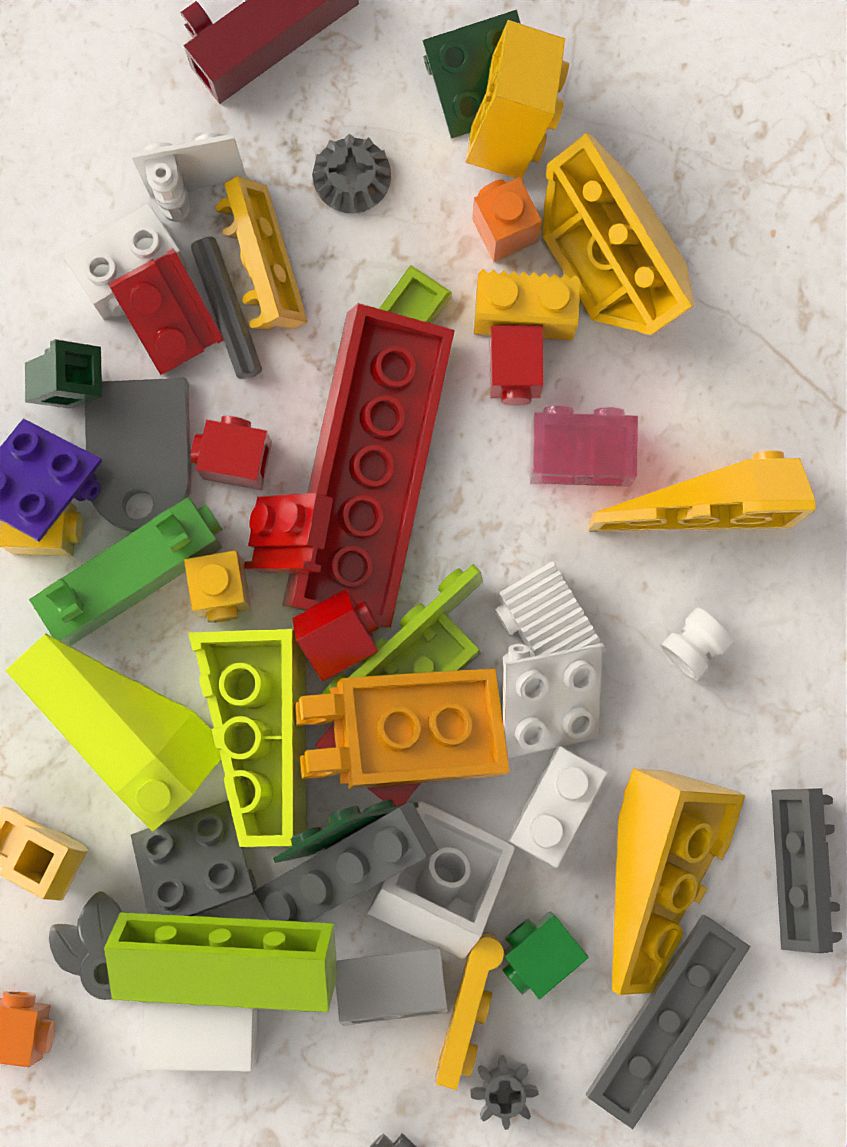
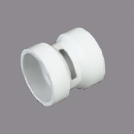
(701, 639)

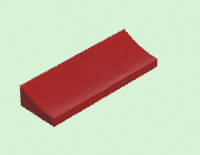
(374, 456)

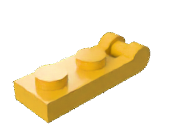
(469, 1007)

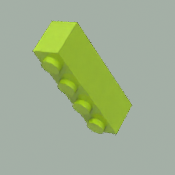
(222, 962)

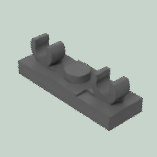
(803, 870)

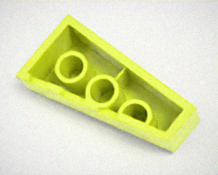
(251, 697)

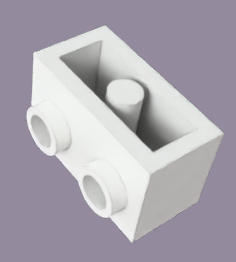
(116, 252)

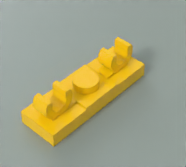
(262, 254)

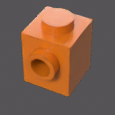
(506, 218)
(24, 1029)

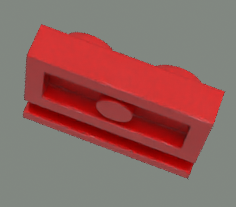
(166, 311)
(288, 532)

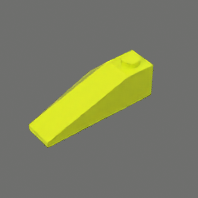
(131, 736)

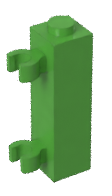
(127, 571)

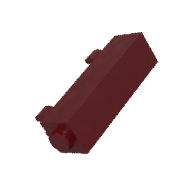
(252, 38)

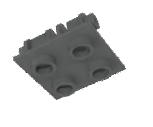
(192, 863)

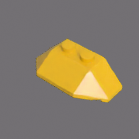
(612, 241)

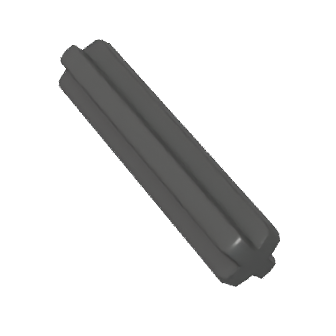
(226, 308)

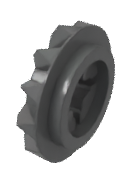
(370, 186)

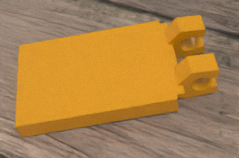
(408, 729)

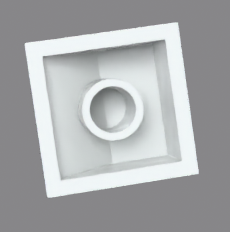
(450, 891)

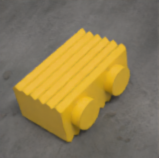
(527, 301)

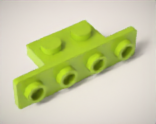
(427, 636)

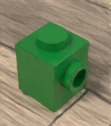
(541, 955)

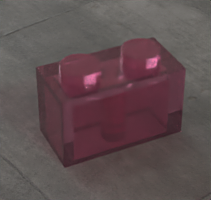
(583, 447)

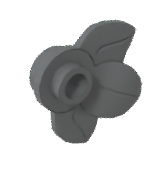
(82, 946)

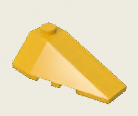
(664, 846)

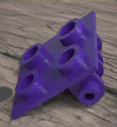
(42, 477)

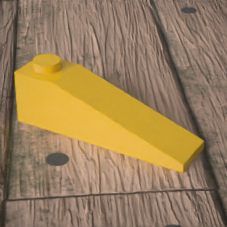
(744, 495)

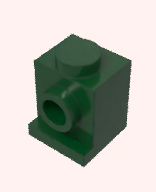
(64, 375)

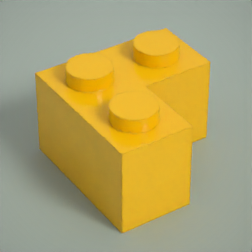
(519, 101)

